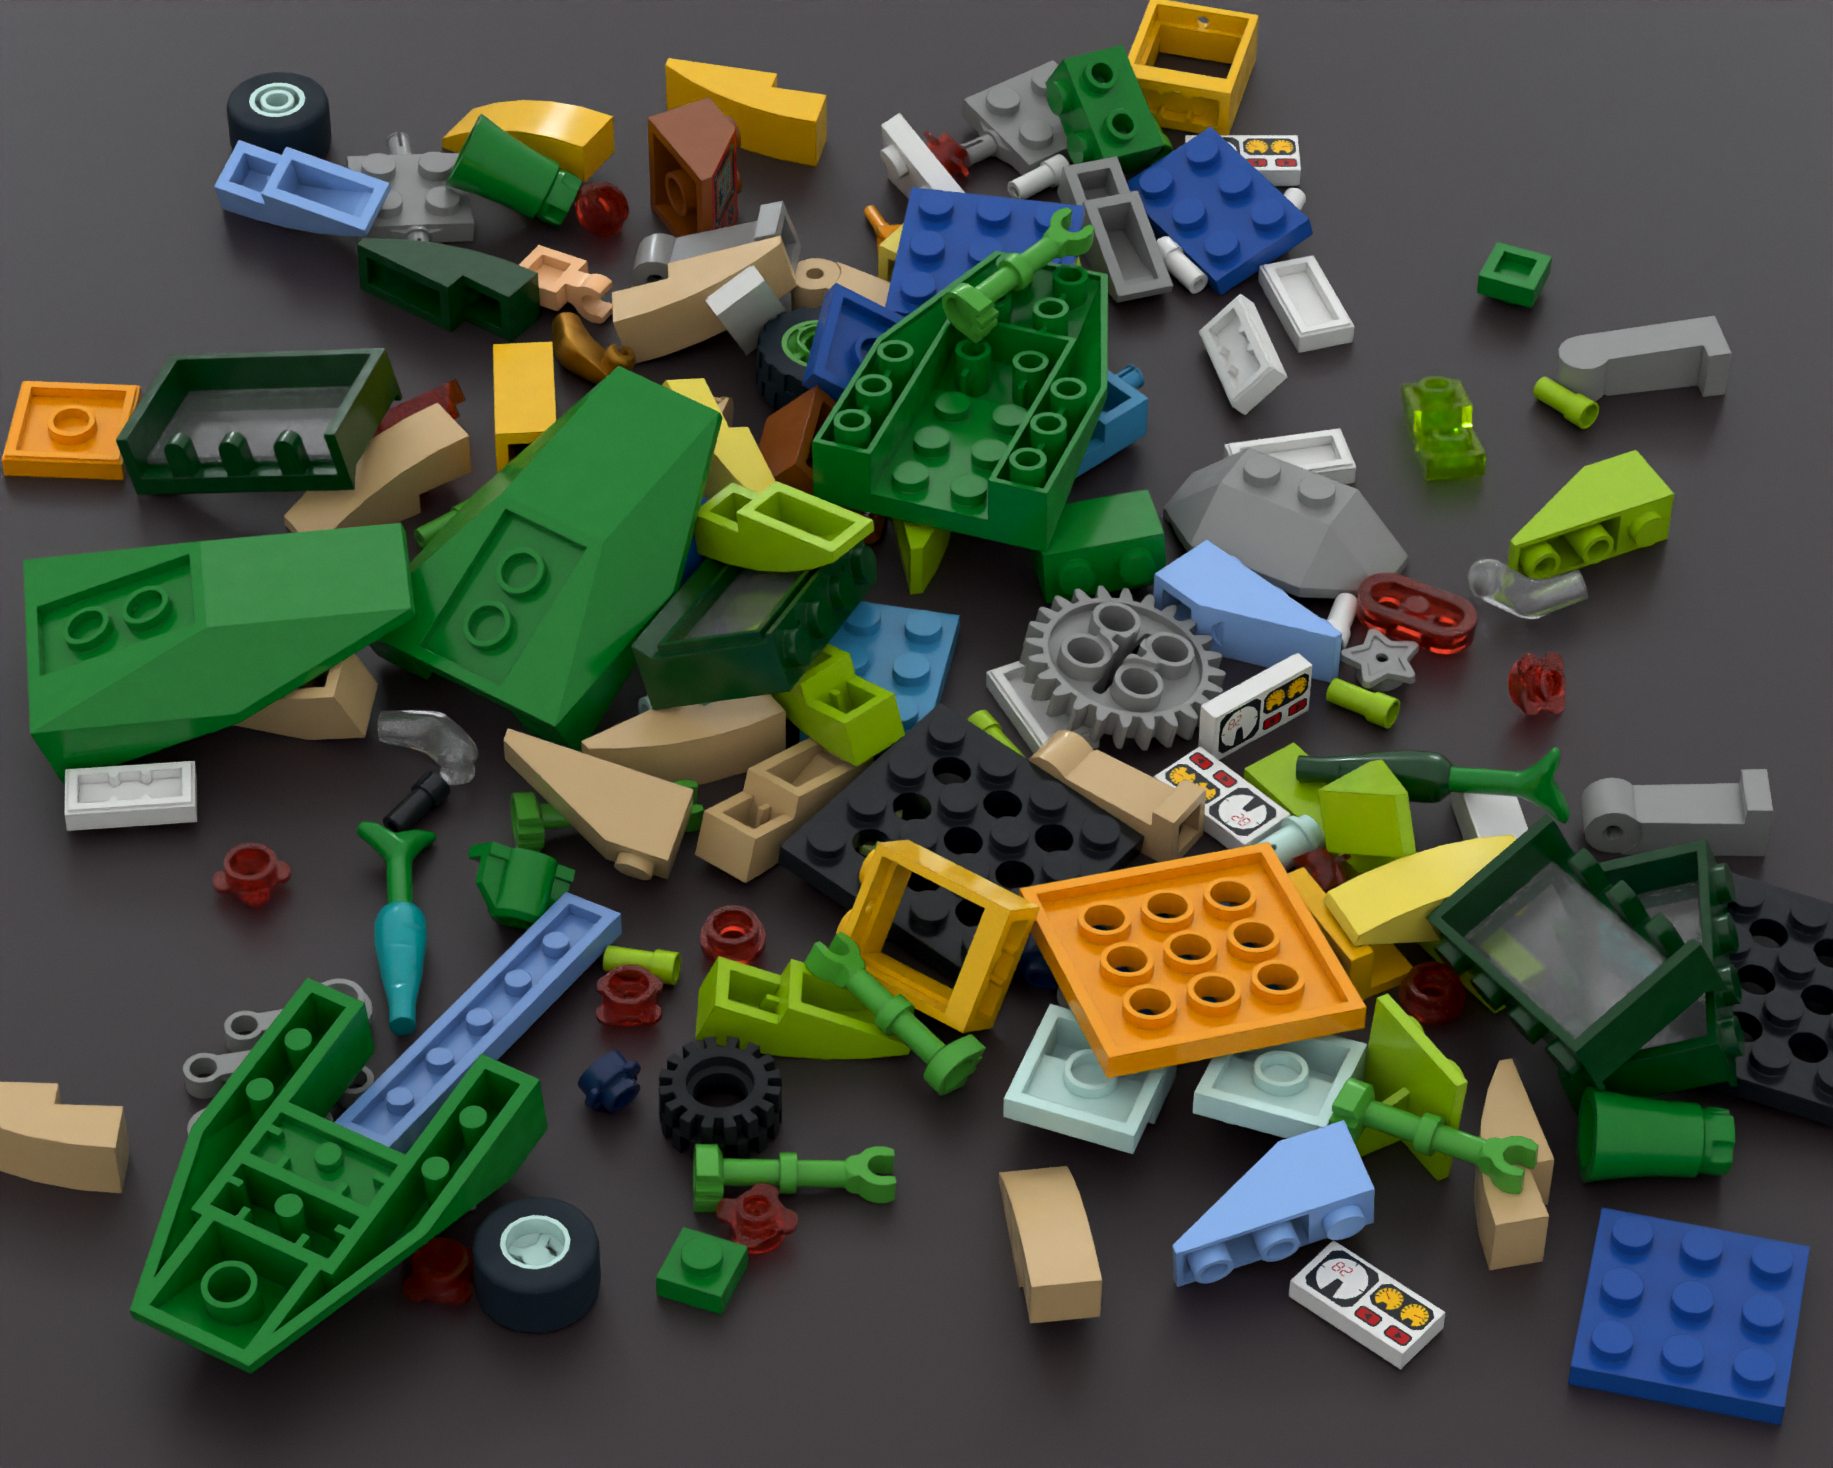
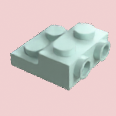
(1280, 1086)
(1069, 1093)

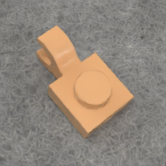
(567, 279)

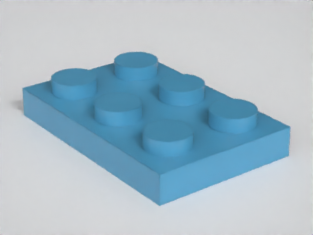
(902, 653)

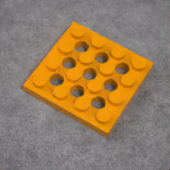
(1266, 911)

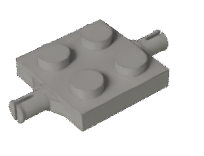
(1015, 122)
(419, 201)

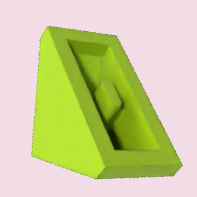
(1367, 813)

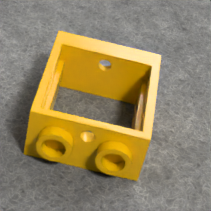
(1189, 99)
(991, 956)

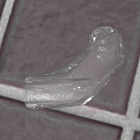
(1521, 594)
(434, 735)

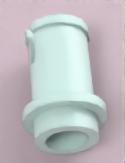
(1295, 838)

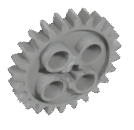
(1090, 641)

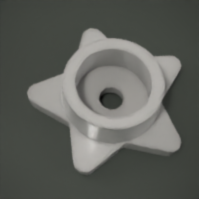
(1394, 663)

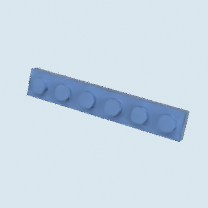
(484, 1020)

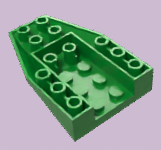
(973, 430)
(564, 559)
(197, 634)

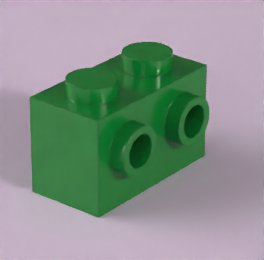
(1103, 109)
(1104, 544)

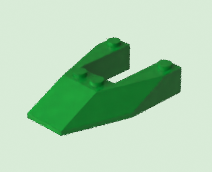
(297, 1215)

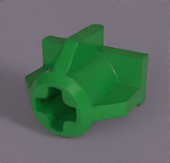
(518, 882)

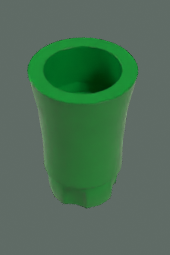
(513, 174)
(1650, 1137)

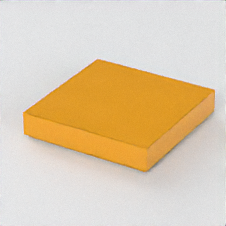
(69, 430)

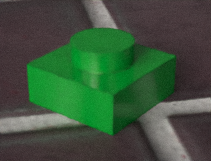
(1514, 274)
(702, 1270)

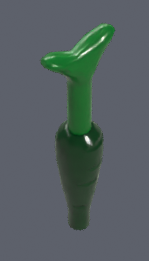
(1432, 777)

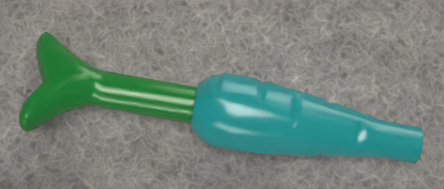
(400, 924)

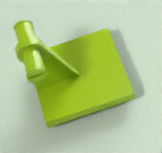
(1411, 1077)

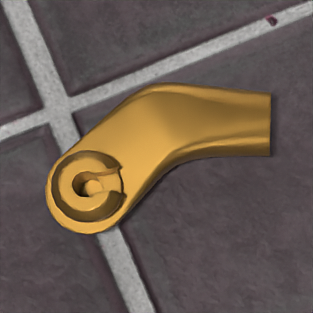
(582, 354)

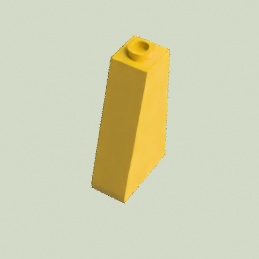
(522, 396)

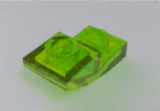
(1442, 429)

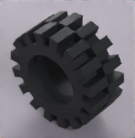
(720, 1071)

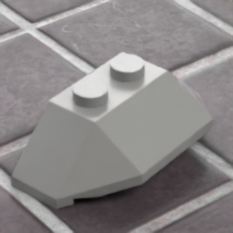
(1285, 524)

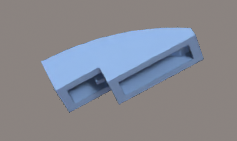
(299, 191)

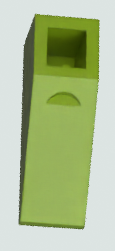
(1595, 517)

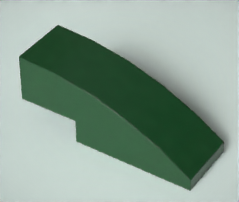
(450, 285)

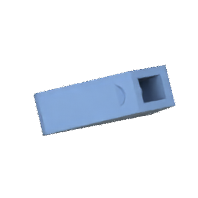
(1245, 612)
(1290, 1198)

